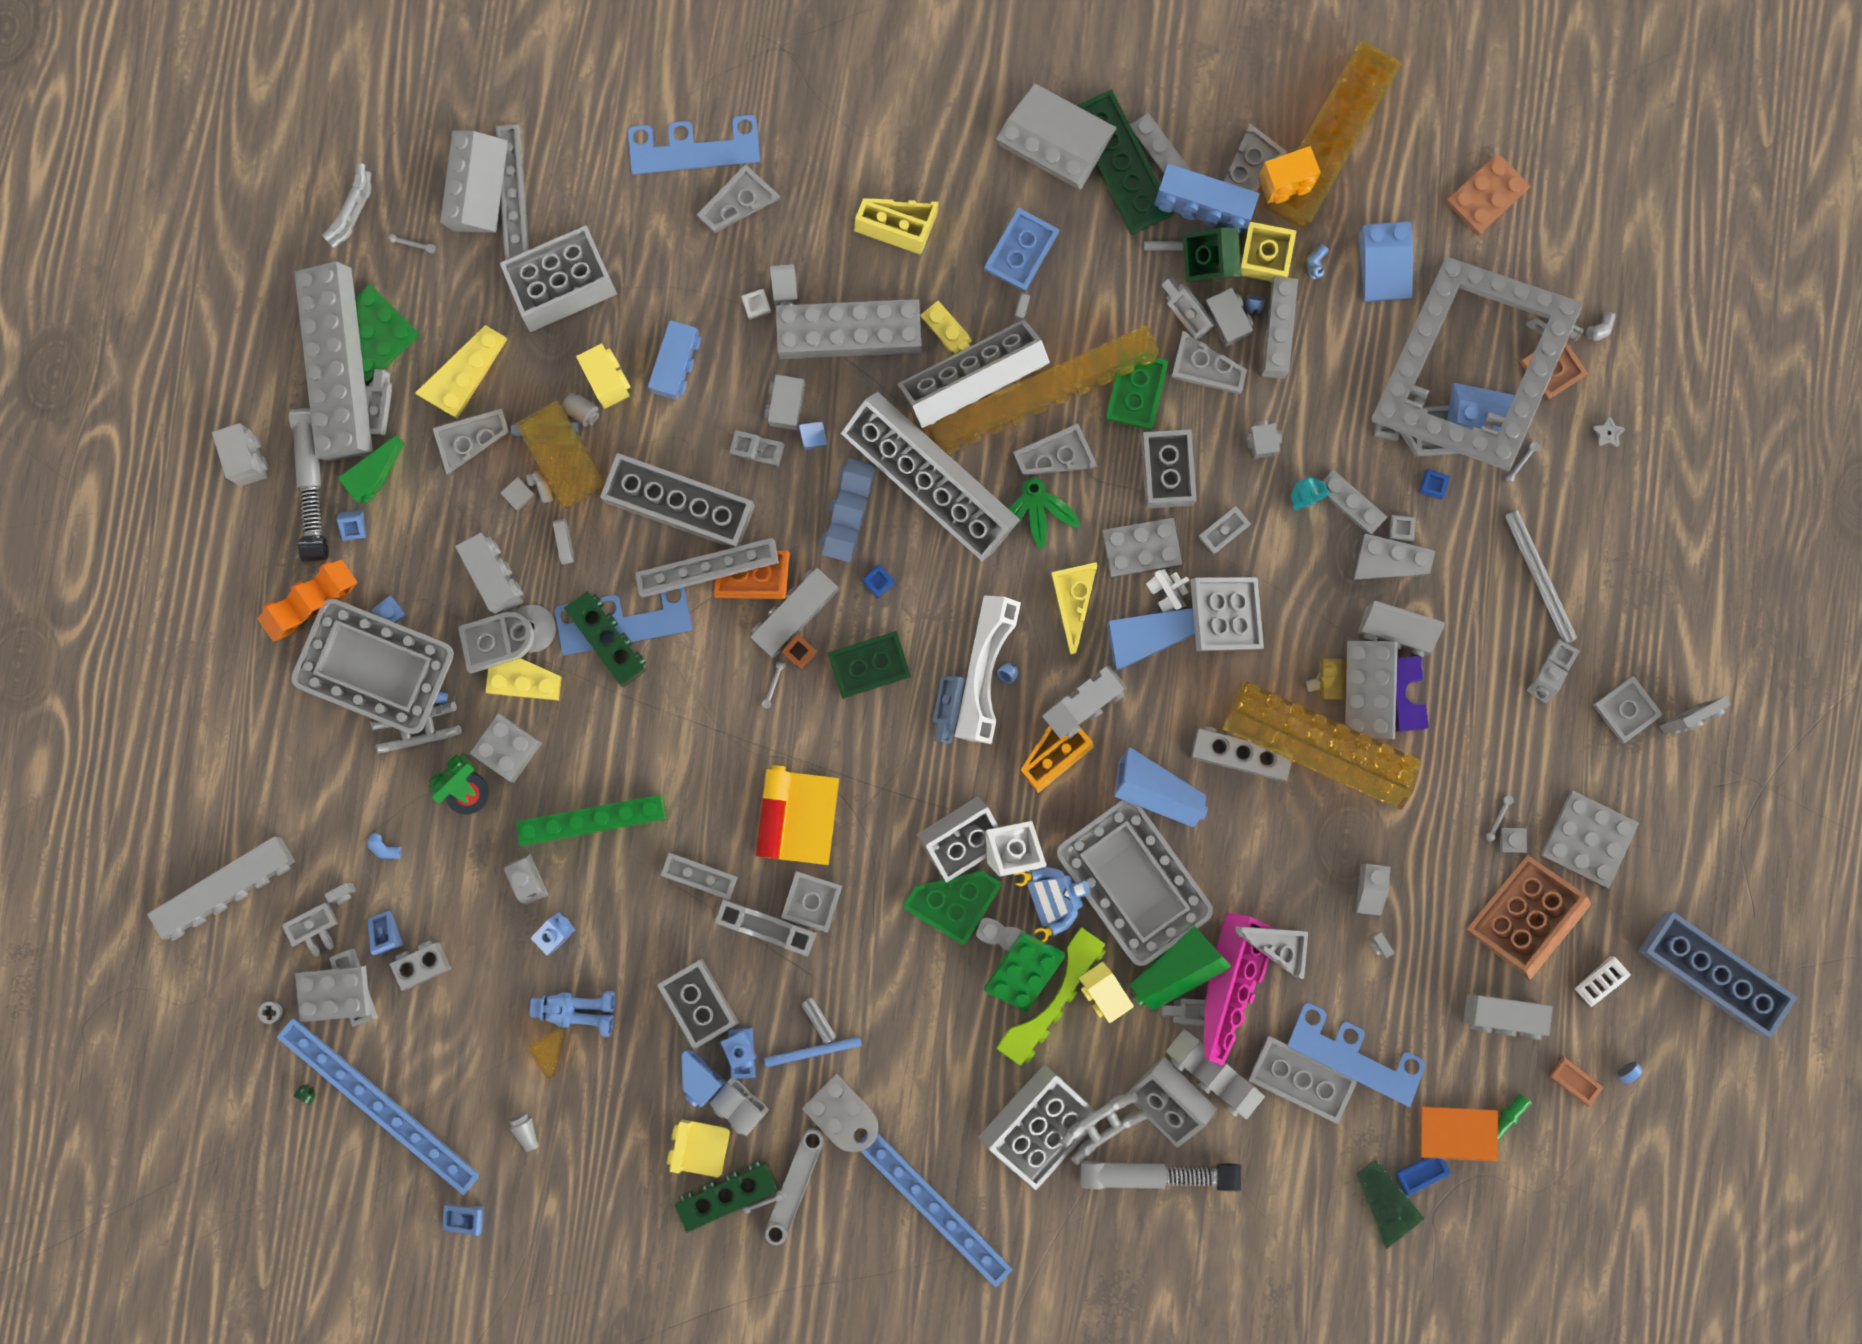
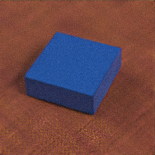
(1434, 484)
(878, 581)

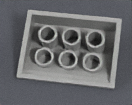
(1056, 136)
(558, 278)
(1033, 1123)

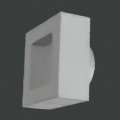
(1513, 840)
(341, 894)
(1380, 945)

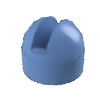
(1254, 303)
(1007, 673)

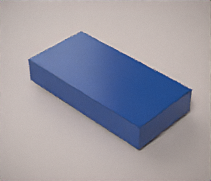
(1422, 1174)

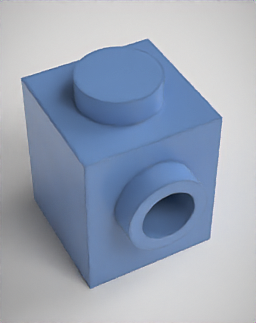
(553, 933)
(739, 1041)

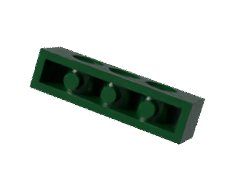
(579, 612)
(693, 1217)

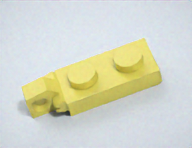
(946, 328)

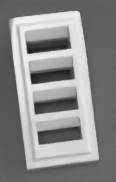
(1607, 988)

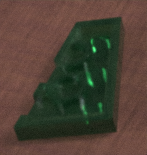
(1389, 1204)

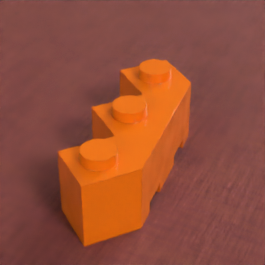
(306, 599)

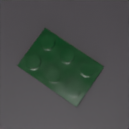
(869, 665)

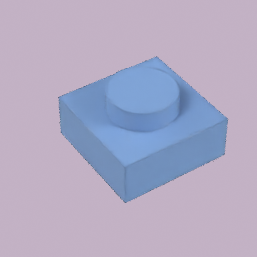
(389, 610)

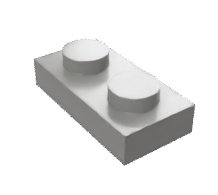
(1224, 530)

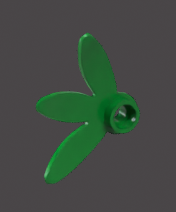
(1035, 503)

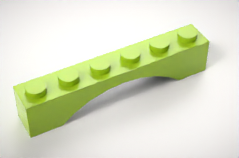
(1022, 1038)

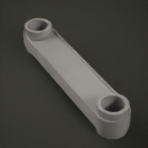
(794, 1186)

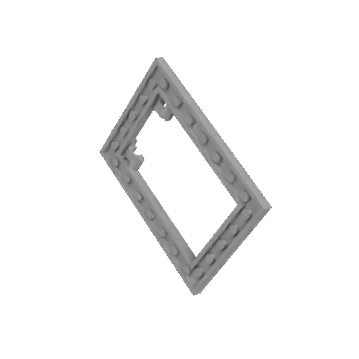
(1485, 443)

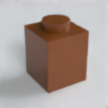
(799, 652)

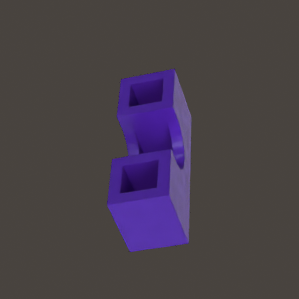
(1409, 715)

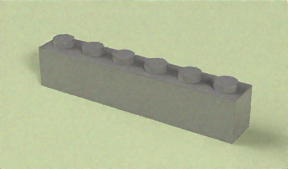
(221, 888)

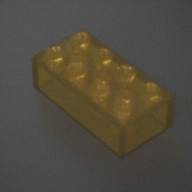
(561, 454)

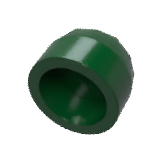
(305, 1094)

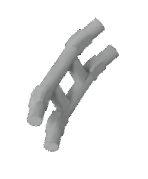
(342, 227)
(430, 736)
(1116, 1125)

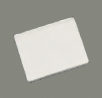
(1014, 849)

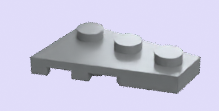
(737, 199)
(1206, 367)
(1056, 453)
(1389, 558)

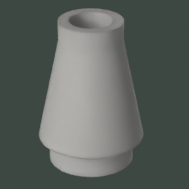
(523, 1130)

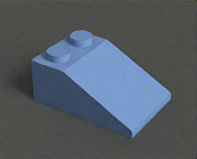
(1386, 261)

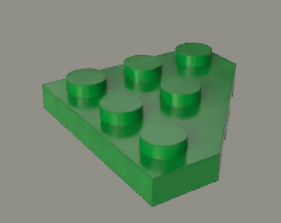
(381, 331)
(955, 905)

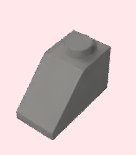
(784, 285)
(1372, 889)

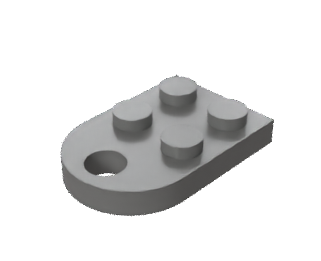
(494, 641)
(841, 1114)

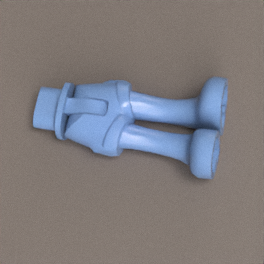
(561, 1010)

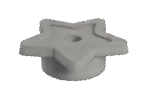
(1604, 438)

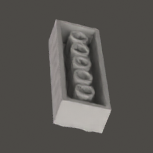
(848, 329)
(973, 373)
(677, 501)

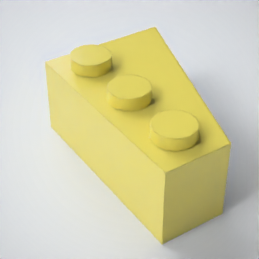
(897, 222)

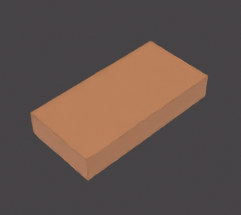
(1575, 1081)

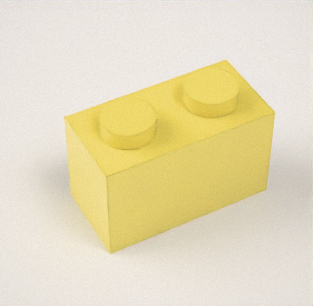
(1106, 993)

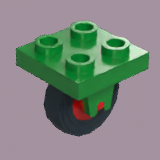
(460, 786)

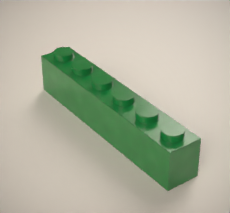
(591, 820)

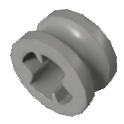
(266, 1018)

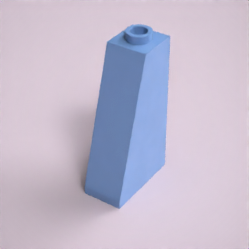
(1145, 635)
(1158, 790)

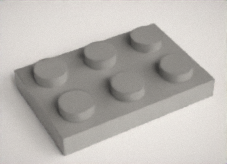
(1142, 547)
(1693, 717)
(333, 994)

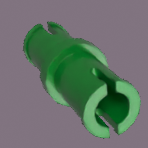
(1511, 1114)

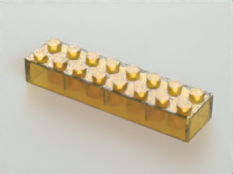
(1340, 126)
(1322, 745)

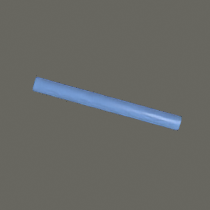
(813, 1051)

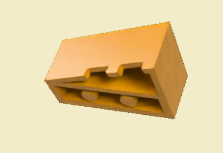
(1054, 756)

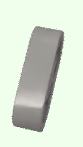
(563, 541)

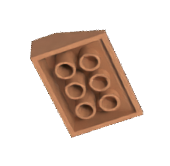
(1529, 916)

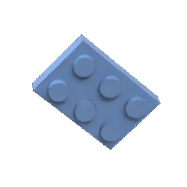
(1021, 250)

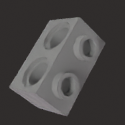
(422, 971)

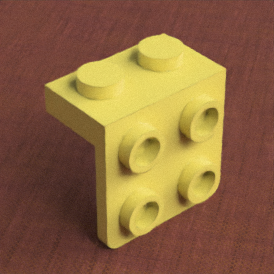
(698, 1148)

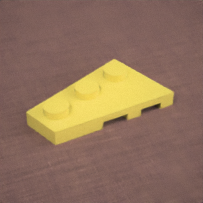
(523, 679)

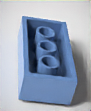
(1206, 199)

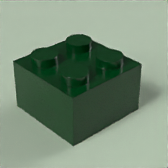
(1211, 254)

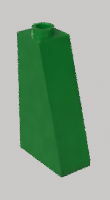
(1179, 970)

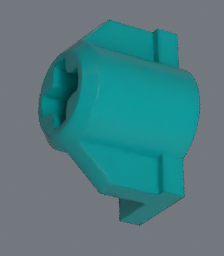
(1308, 492)

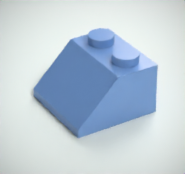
(699, 1079)

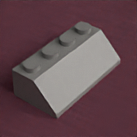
(473, 182)

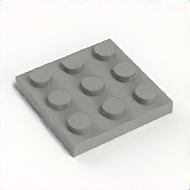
(1227, 614)
(1589, 839)

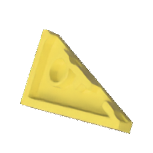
(1073, 594)

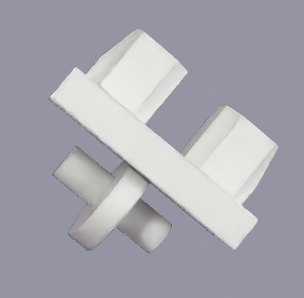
(1174, 599)

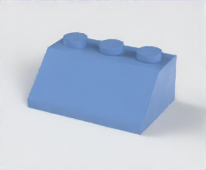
(1472, 404)

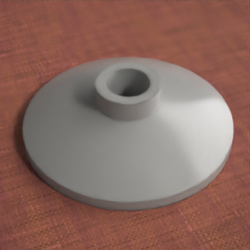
(543, 626)

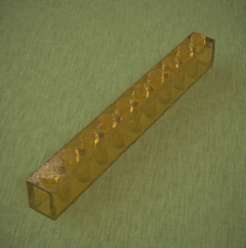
(1045, 389)

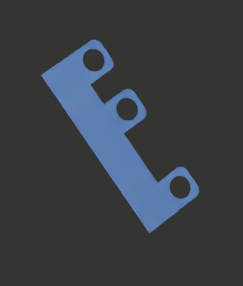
(691, 155)
(671, 620)
(1346, 1059)

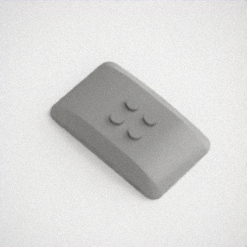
(372, 666)
(1135, 882)

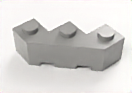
(1085, 702)
(1222, 1080)

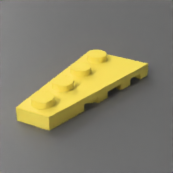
(460, 376)

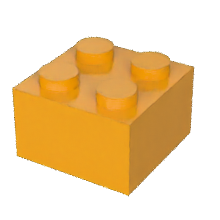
(1289, 175)

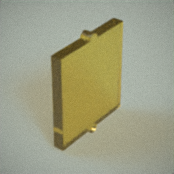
(1332, 678)

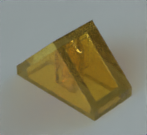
(548, 1051)

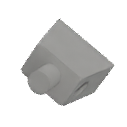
(525, 880)

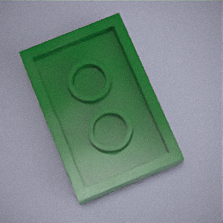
(1137, 395)
(1024, 971)

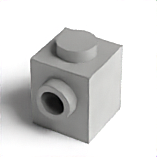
(1264, 440)

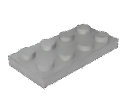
(1371, 688)
(1302, 1080)

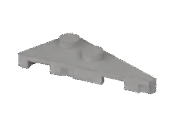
(1282, 946)

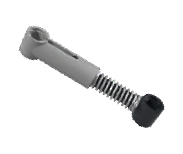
(308, 479)
(1156, 1176)

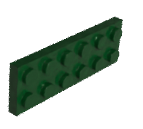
(1126, 167)

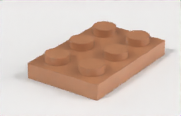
(1488, 194)

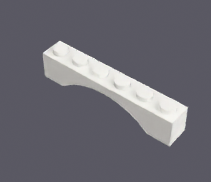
(976, 714)

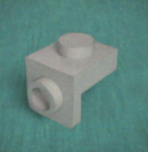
(1547, 682)

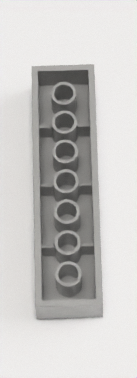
(333, 362)
(929, 476)

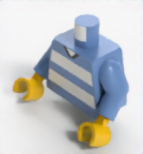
(1055, 898)

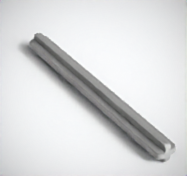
(1540, 576)

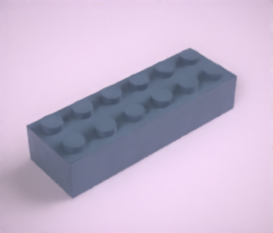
(1717, 974)

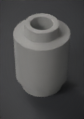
(581, 409)

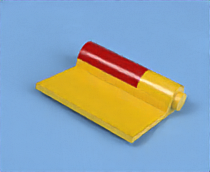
(797, 816)

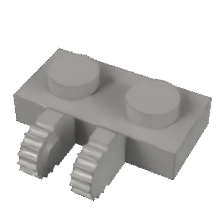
(311, 924)

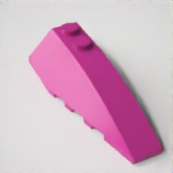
(1232, 989)

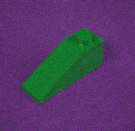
(371, 473)

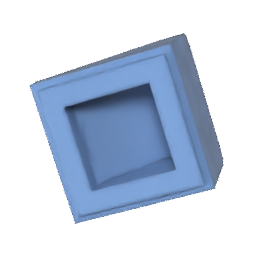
(813, 435)
(351, 525)

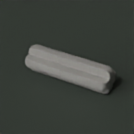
(818, 1020)

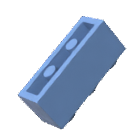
(674, 360)

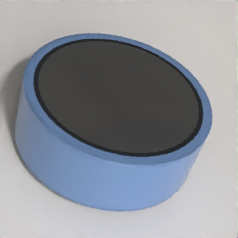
(1629, 1072)

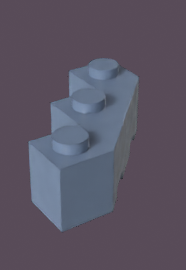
(848, 510)

